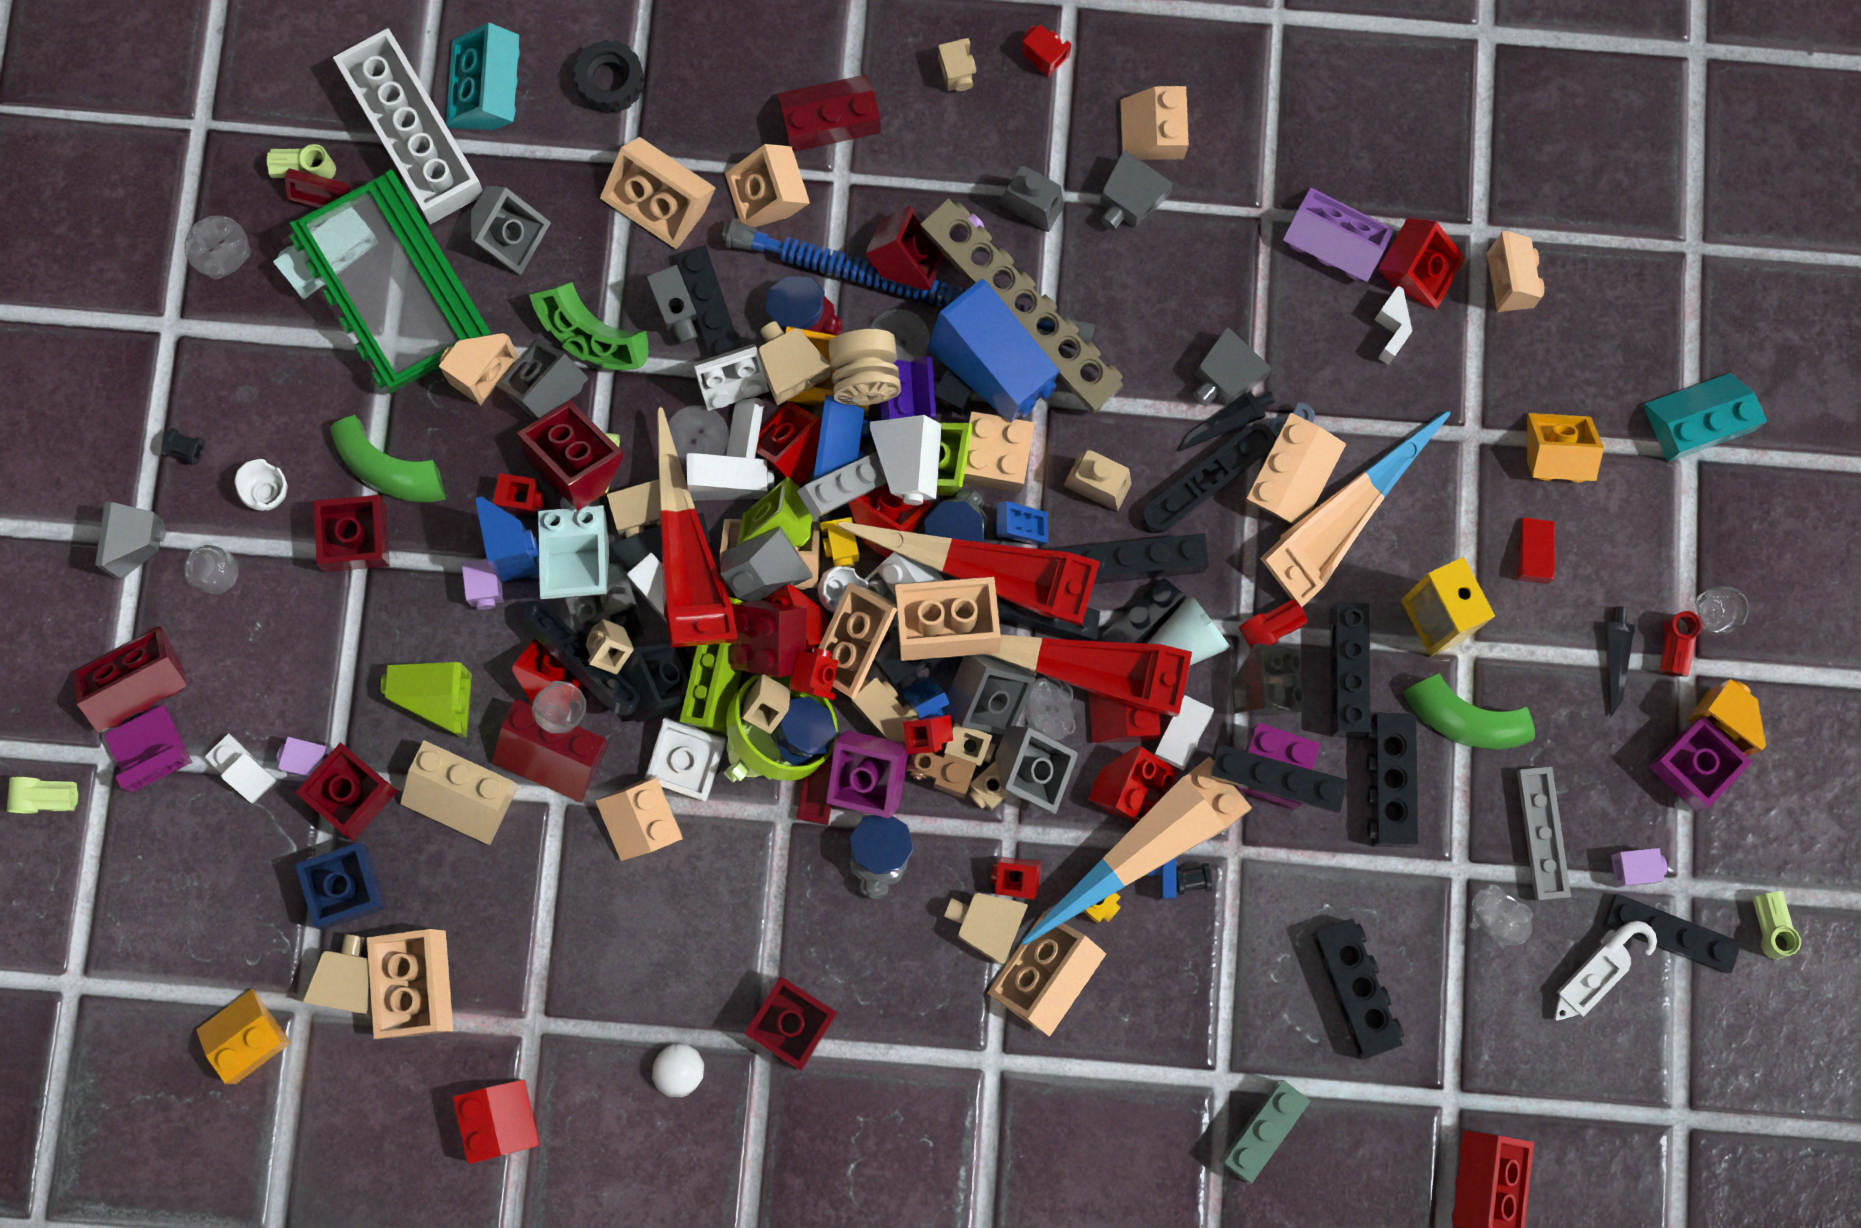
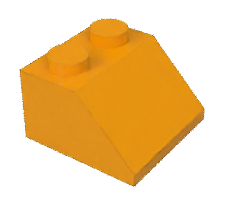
(1563, 447)
(1734, 714)
(241, 1038)

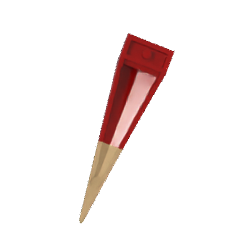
(1036, 579)
(693, 591)
(1129, 673)

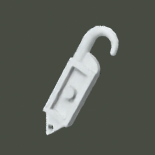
(1600, 972)

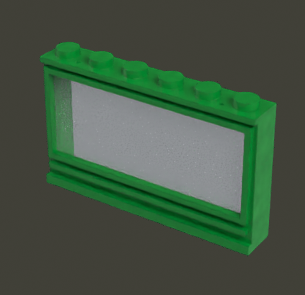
(387, 281)

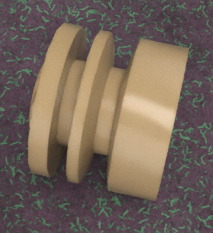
(864, 367)

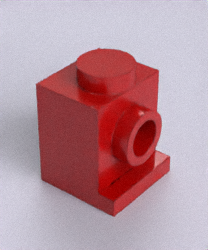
(1045, 49)
(511, 486)
(814, 673)
(927, 733)
(1025, 887)

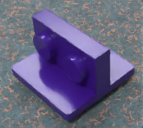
(916, 391)

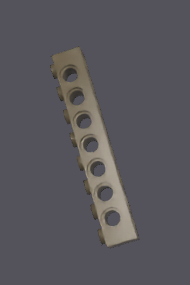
(955, 216)

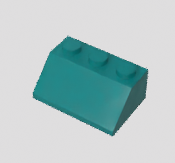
(483, 79)
(1704, 416)

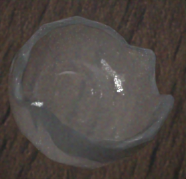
(211, 569)
(1721, 609)
(559, 707)

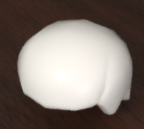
(260, 485)
(834, 585)
(677, 1070)

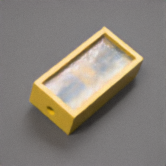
(1447, 606)

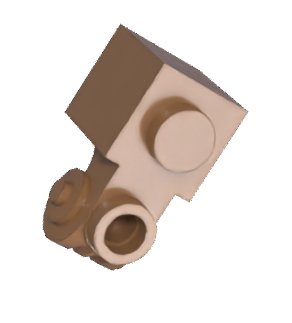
(950, 773)

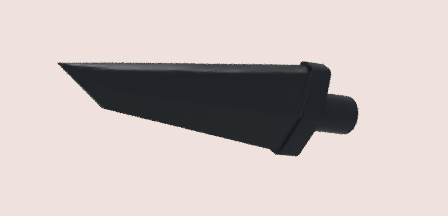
(1236, 415)
(1618, 648)

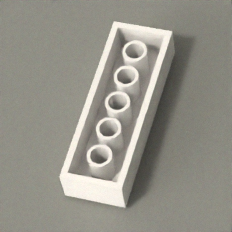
(409, 126)

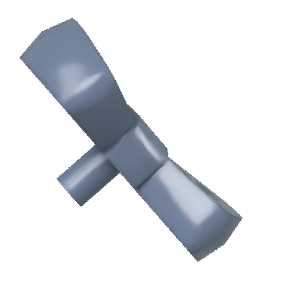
(1301, 410)

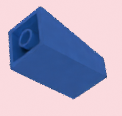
(993, 352)

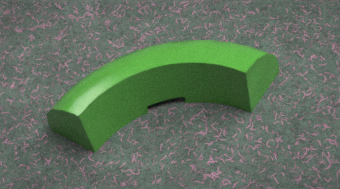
(584, 334)
(383, 473)
(1466, 723)

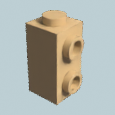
(881, 709)

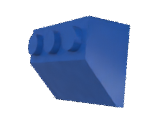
(840, 438)
(507, 543)

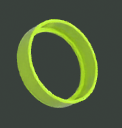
(751, 755)

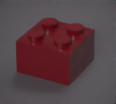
(351, 533)
(768, 637)
(791, 1023)

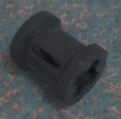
(183, 446)
(1193, 878)

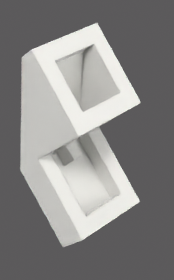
(1395, 318)

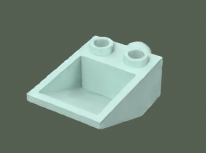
(573, 551)

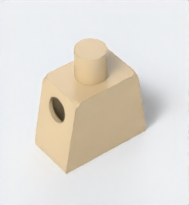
(790, 362)
(1099, 479)
(988, 924)
(342, 979)

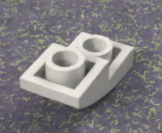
(1184, 733)

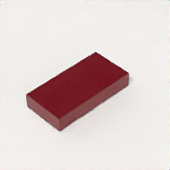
(313, 189)
(813, 795)

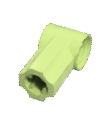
(302, 160)
(32, 794)
(1774, 921)

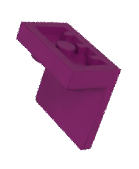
(147, 749)

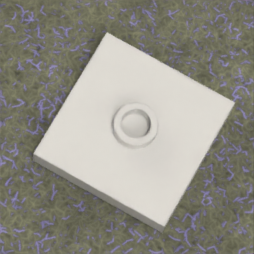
(686, 759)

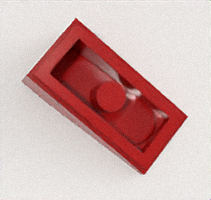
(1536, 551)

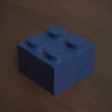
(340, 886)

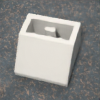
(730, 377)
(899, 570)

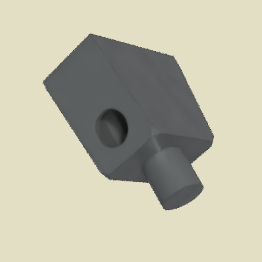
(1132, 192)
(1032, 196)
(670, 291)
(1229, 370)

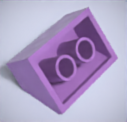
(1338, 235)

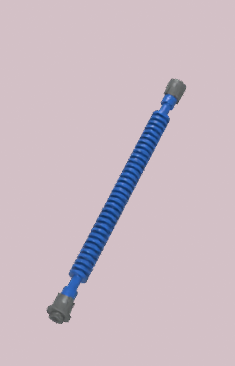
(748, 238)

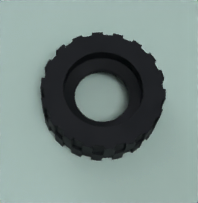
(604, 53)

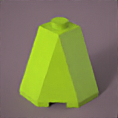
(432, 692)

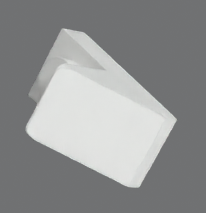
(240, 768)

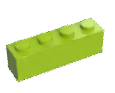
(710, 687)

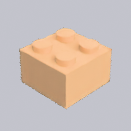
(998, 452)

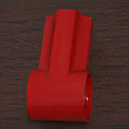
(1273, 625)
(1677, 647)

